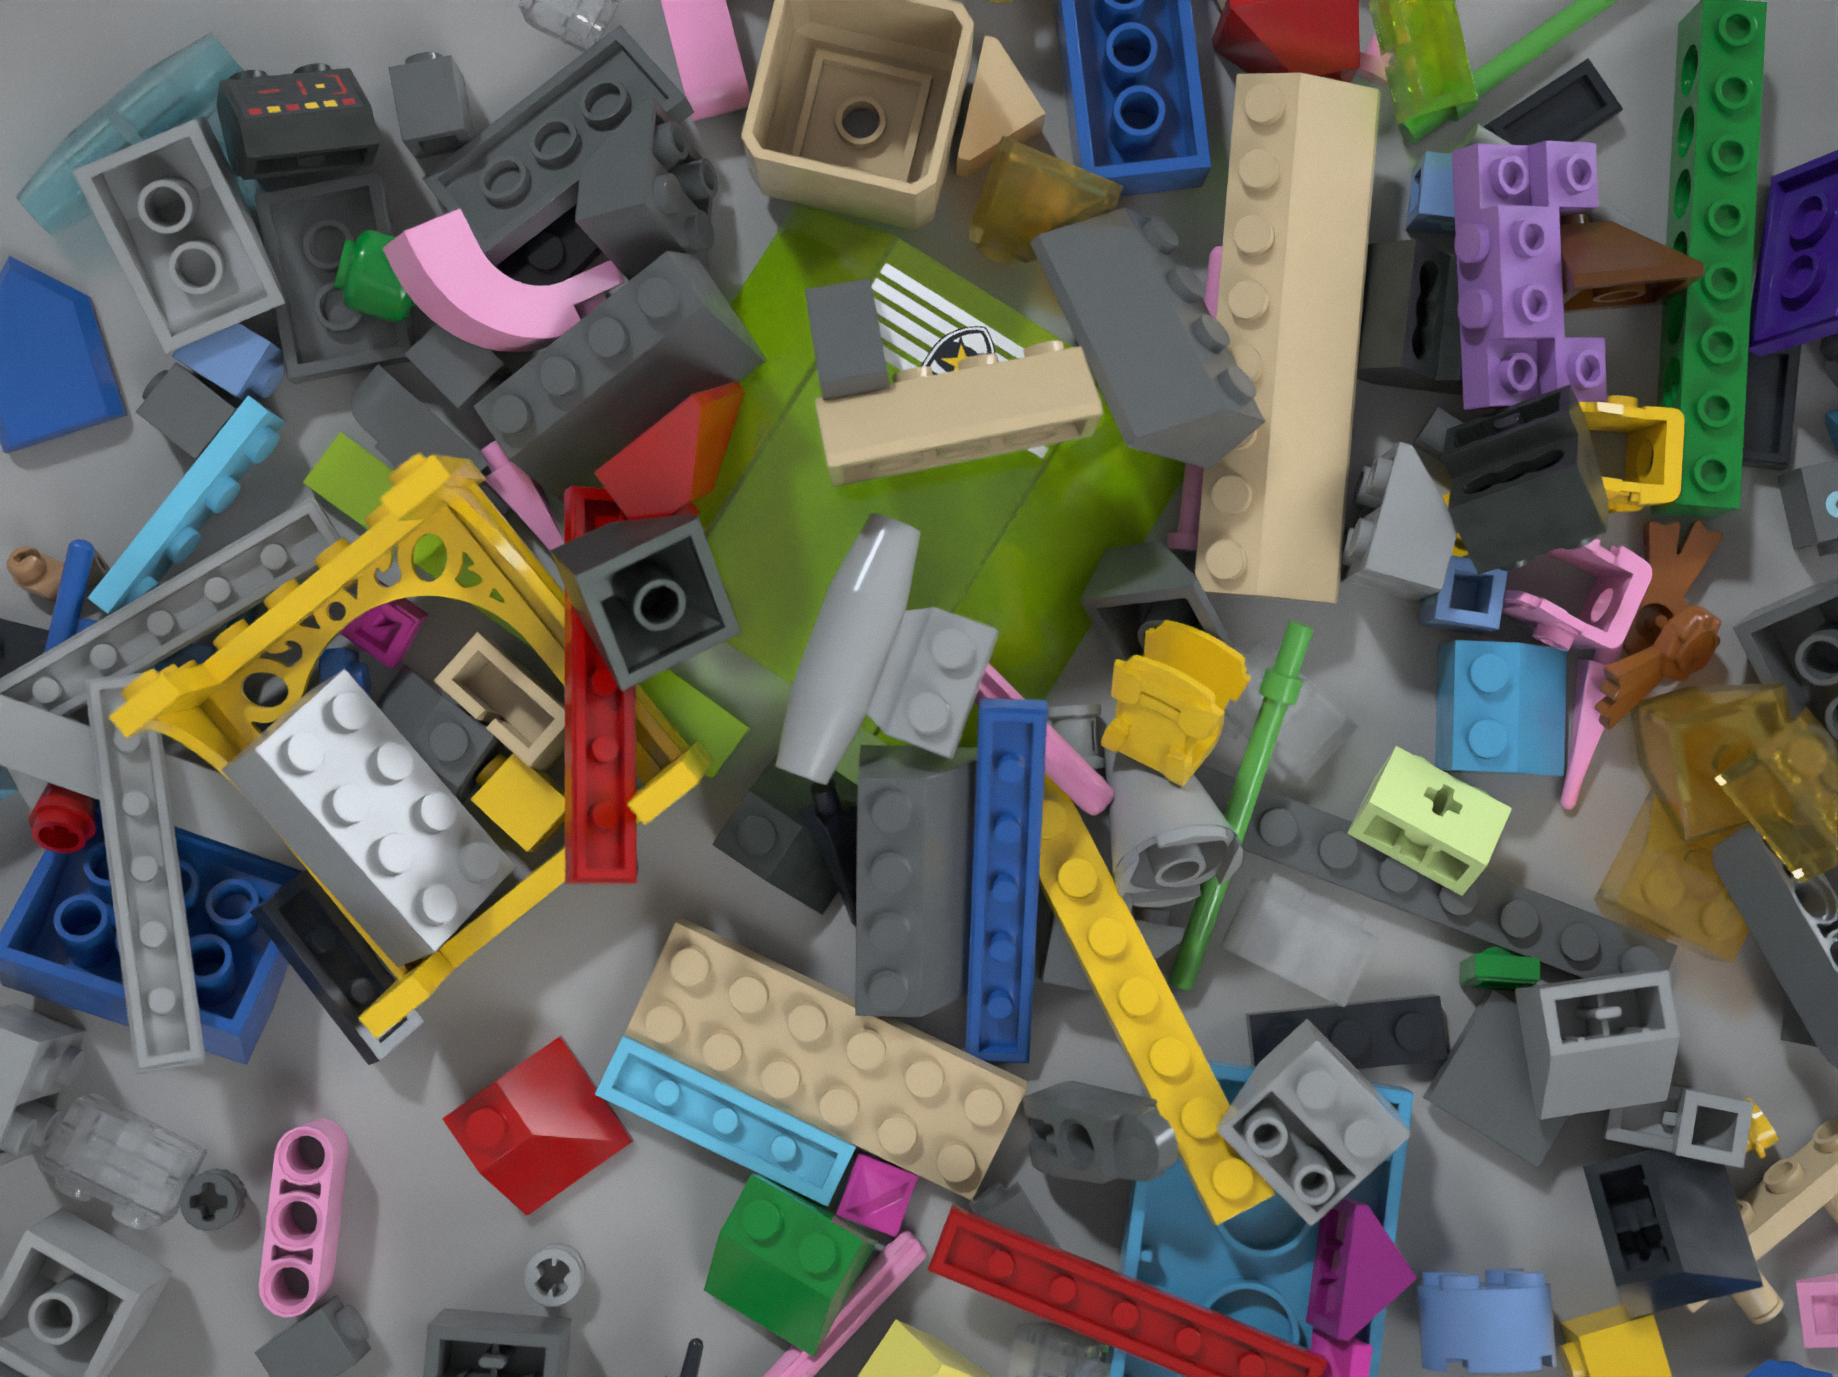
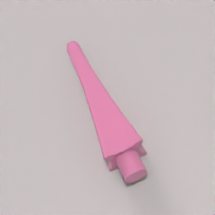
(523, 496)
(1586, 725)

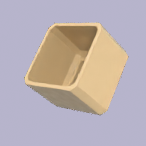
(845, 55)

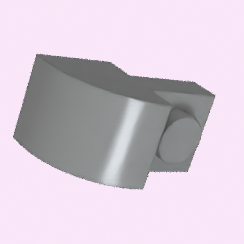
(1688, 1124)

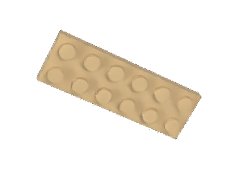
(818, 1061)

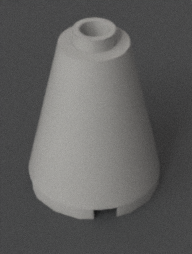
(1165, 835)

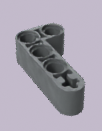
(1792, 927)

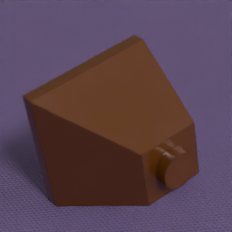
(1618, 267)

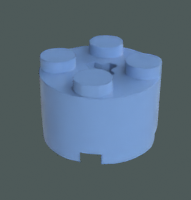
(1486, 1324)

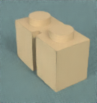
(496, 686)

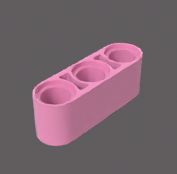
(707, 56)
(284, 1240)

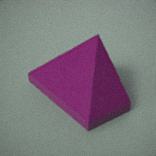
(1353, 1270)

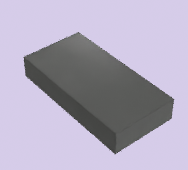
(846, 339)

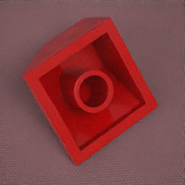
(1291, 37)
(675, 458)
(538, 1127)

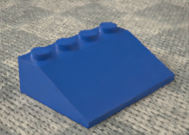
(67, 948)

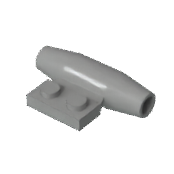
(876, 659)

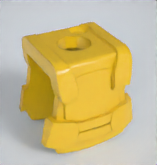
(1648, 432)
(1174, 699)

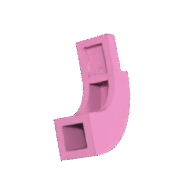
(478, 303)

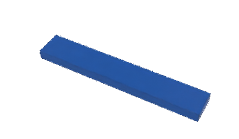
(1005, 878)

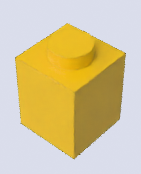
(521, 800)
(1613, 1345)

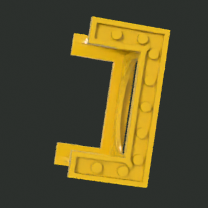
(434, 495)

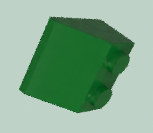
(786, 1262)

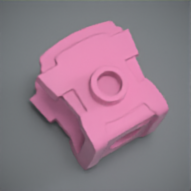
(1607, 611)

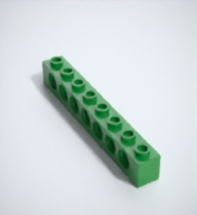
(1713, 222)

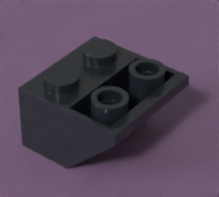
(1670, 1230)

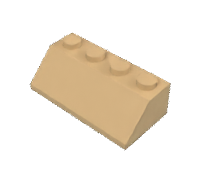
(960, 414)

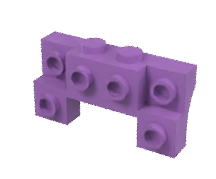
(1513, 272)

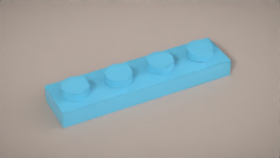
(204, 490)
(725, 1120)

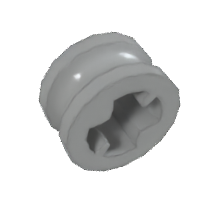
(535, 1270)

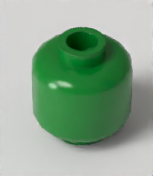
(369, 280)

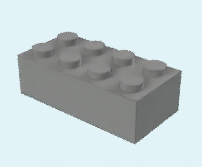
(370, 819)

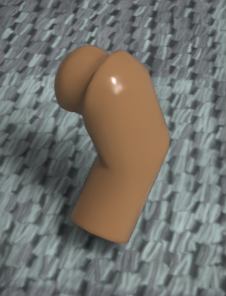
(42, 573)

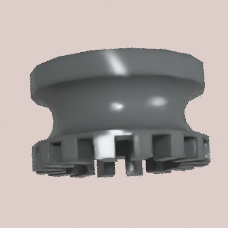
(225, 1184)

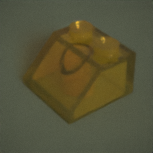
(1791, 793)
(1674, 886)

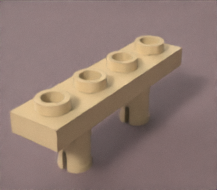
(1781, 1203)

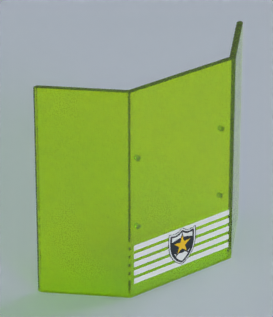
(999, 534)

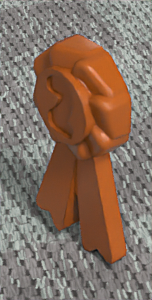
(1671, 577)
(1678, 651)

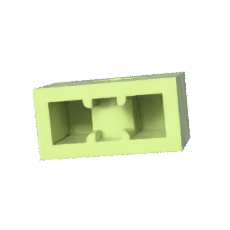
(1430, 821)

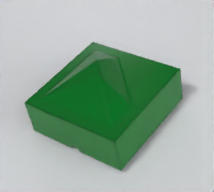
(1499, 970)

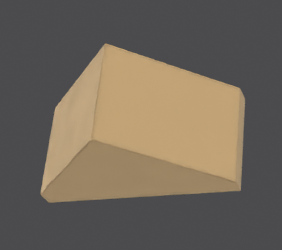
(997, 108)

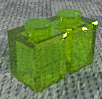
(1429, 55)

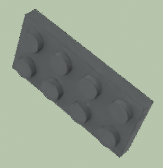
(530, 159)

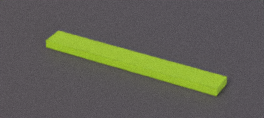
(355, 482)

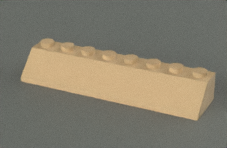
(1295, 329)

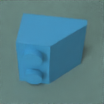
(1500, 708)

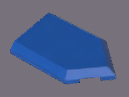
(51, 360)

